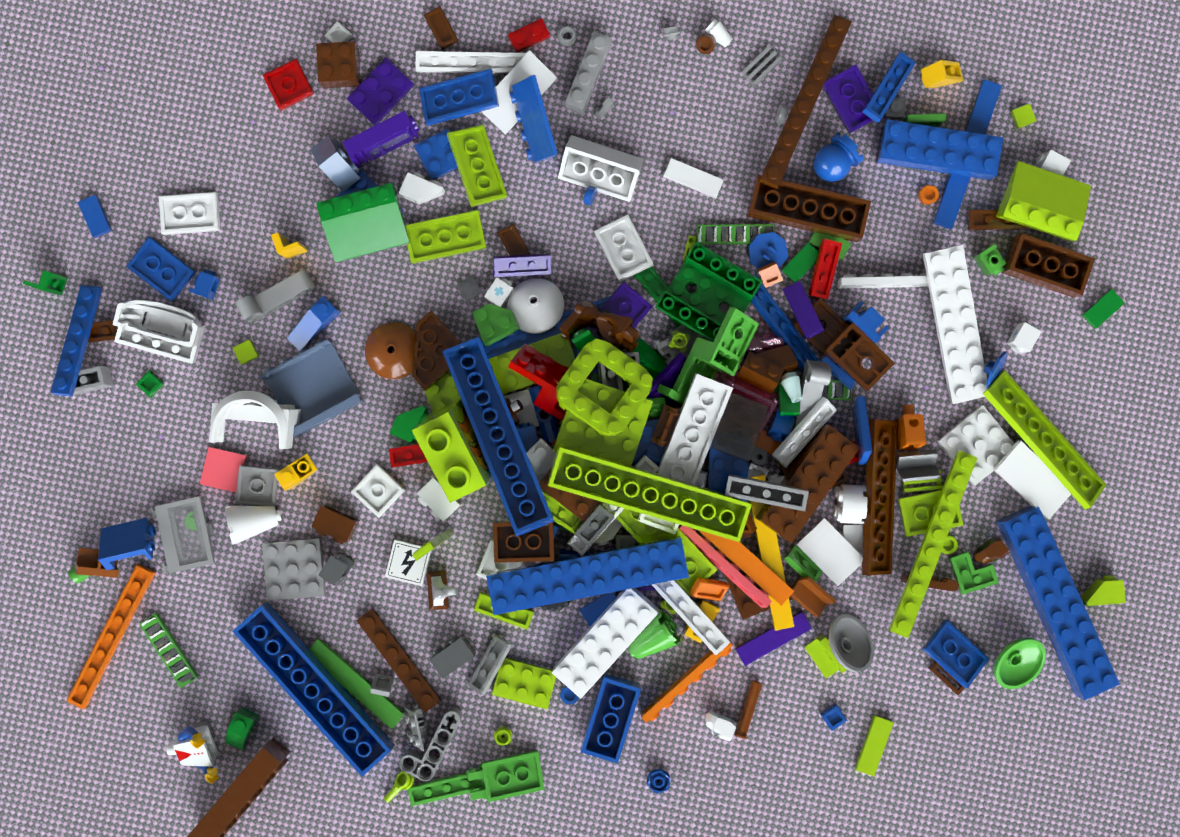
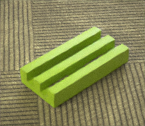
(938, 485)

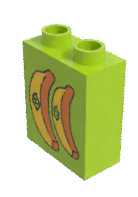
(453, 451)

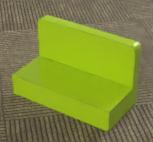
(823, 657)

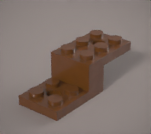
(848, 347)

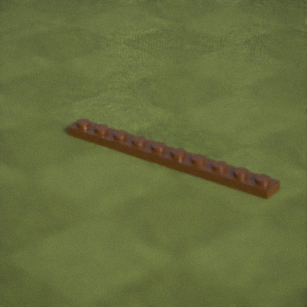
(805, 102)

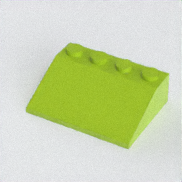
(1045, 202)

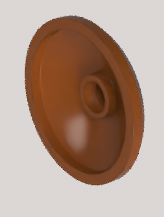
(395, 364)

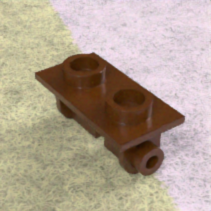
(665, 425)

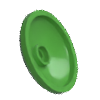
(1019, 663)

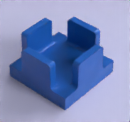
(867, 321)

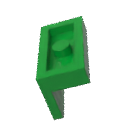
(50, 283)
(650, 359)

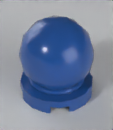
(835, 159)

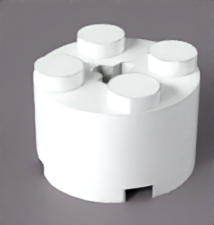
(851, 504)

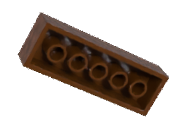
(809, 209)
(814, 470)
(242, 791)

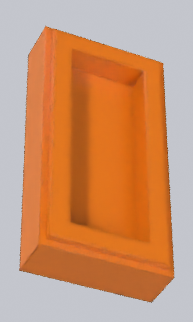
(709, 589)

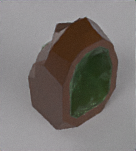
(991, 551)

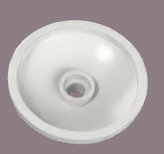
(536, 316)

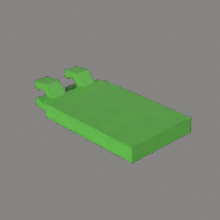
(507, 777)

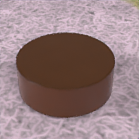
(706, 43)

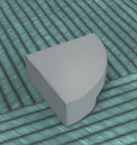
(607, 106)

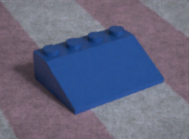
(534, 120)

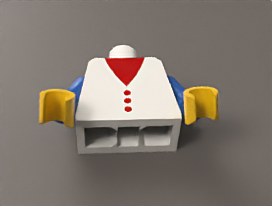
(196, 749)

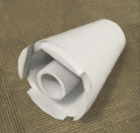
(250, 520)

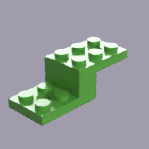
(720, 355)

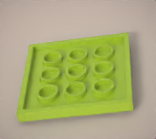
(582, 437)

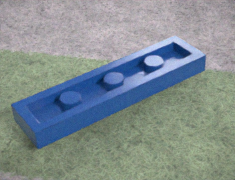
(889, 87)

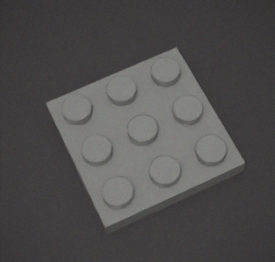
(293, 569)

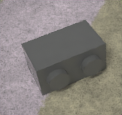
(452, 656)

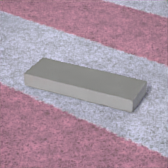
(489, 665)

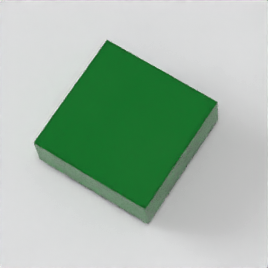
(150, 384)

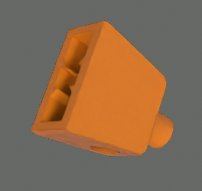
(910, 429)

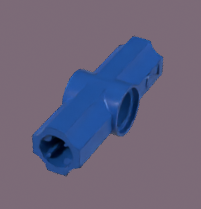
(548, 427)

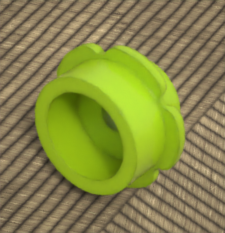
(503, 741)

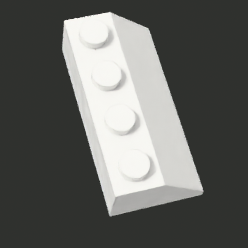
(601, 167)

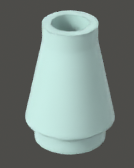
(792, 386)

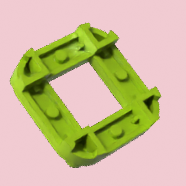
(586, 409)

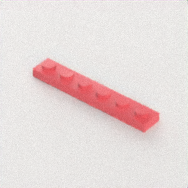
(729, 569)

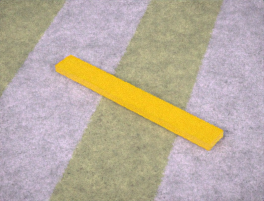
(771, 557)

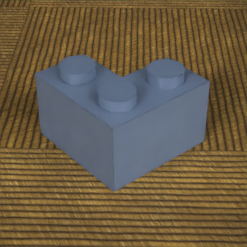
(333, 162)

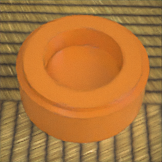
(928, 194)

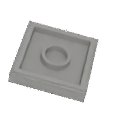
(256, 486)

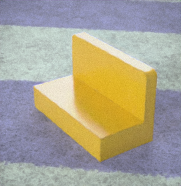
(286, 249)

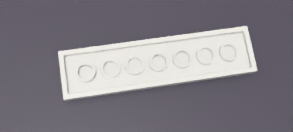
(956, 323)
(691, 437)

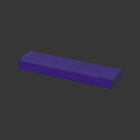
(772, 639)

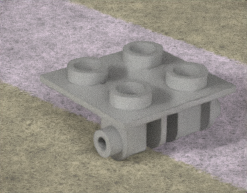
(417, 732)

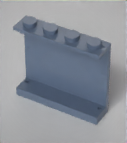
(315, 384)

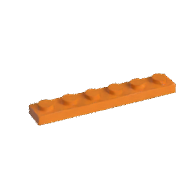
(680, 686)

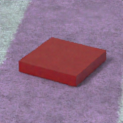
(288, 84)

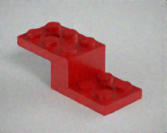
(544, 372)

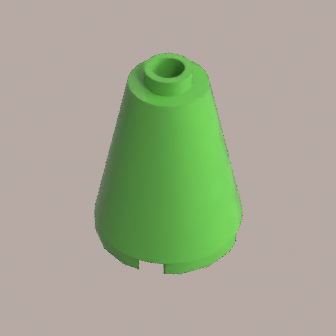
(656, 637)

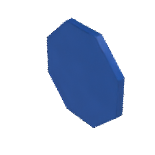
(767, 249)
(994, 368)

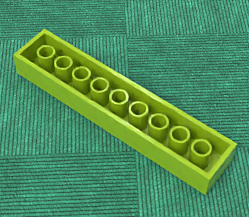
(648, 493)

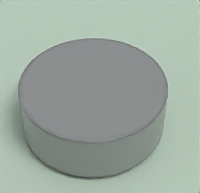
(781, 114)

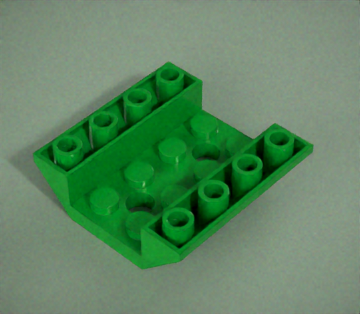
(716, 283)

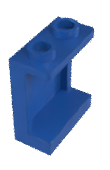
(126, 541)

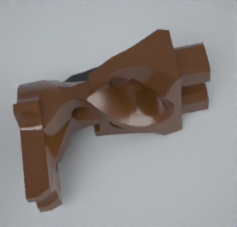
(611, 327)

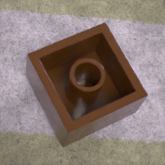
(338, 64)

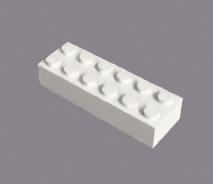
(605, 641)

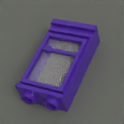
(381, 138)

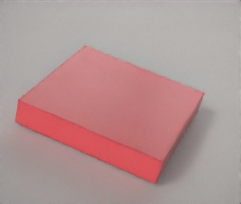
(222, 469)

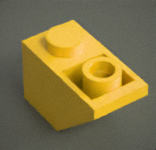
(296, 472)

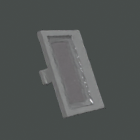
(184, 534)

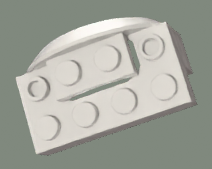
(162, 319)
(244, 406)

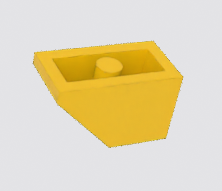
(941, 74)

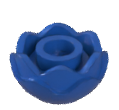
(663, 785)

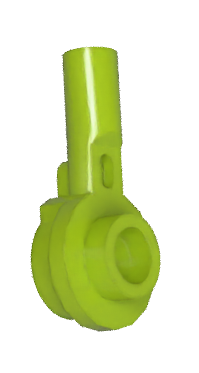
(403, 781)

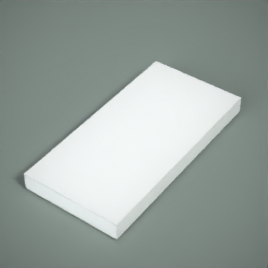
(529, 65)
(1032, 479)

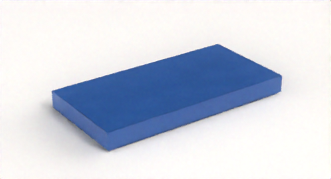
(459, 97)

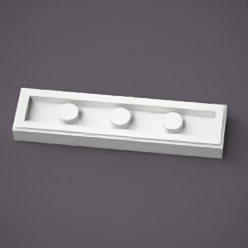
(804, 432)

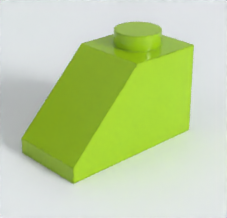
(1105, 591)

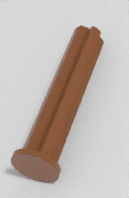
(748, 709)

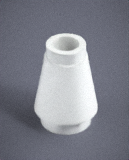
(719, 32)

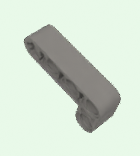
(275, 297)
(814, 377)
(437, 743)

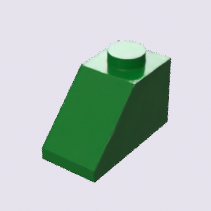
(241, 728)

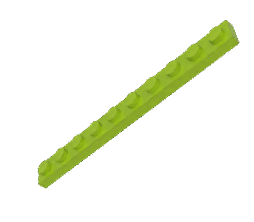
(932, 544)

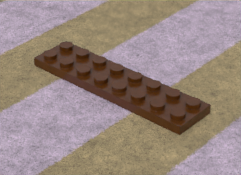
(880, 498)

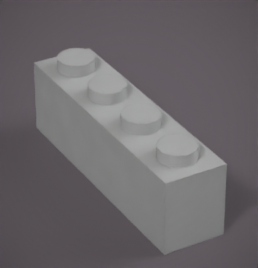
(588, 73)
(767, 492)

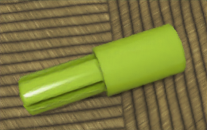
(690, 242)

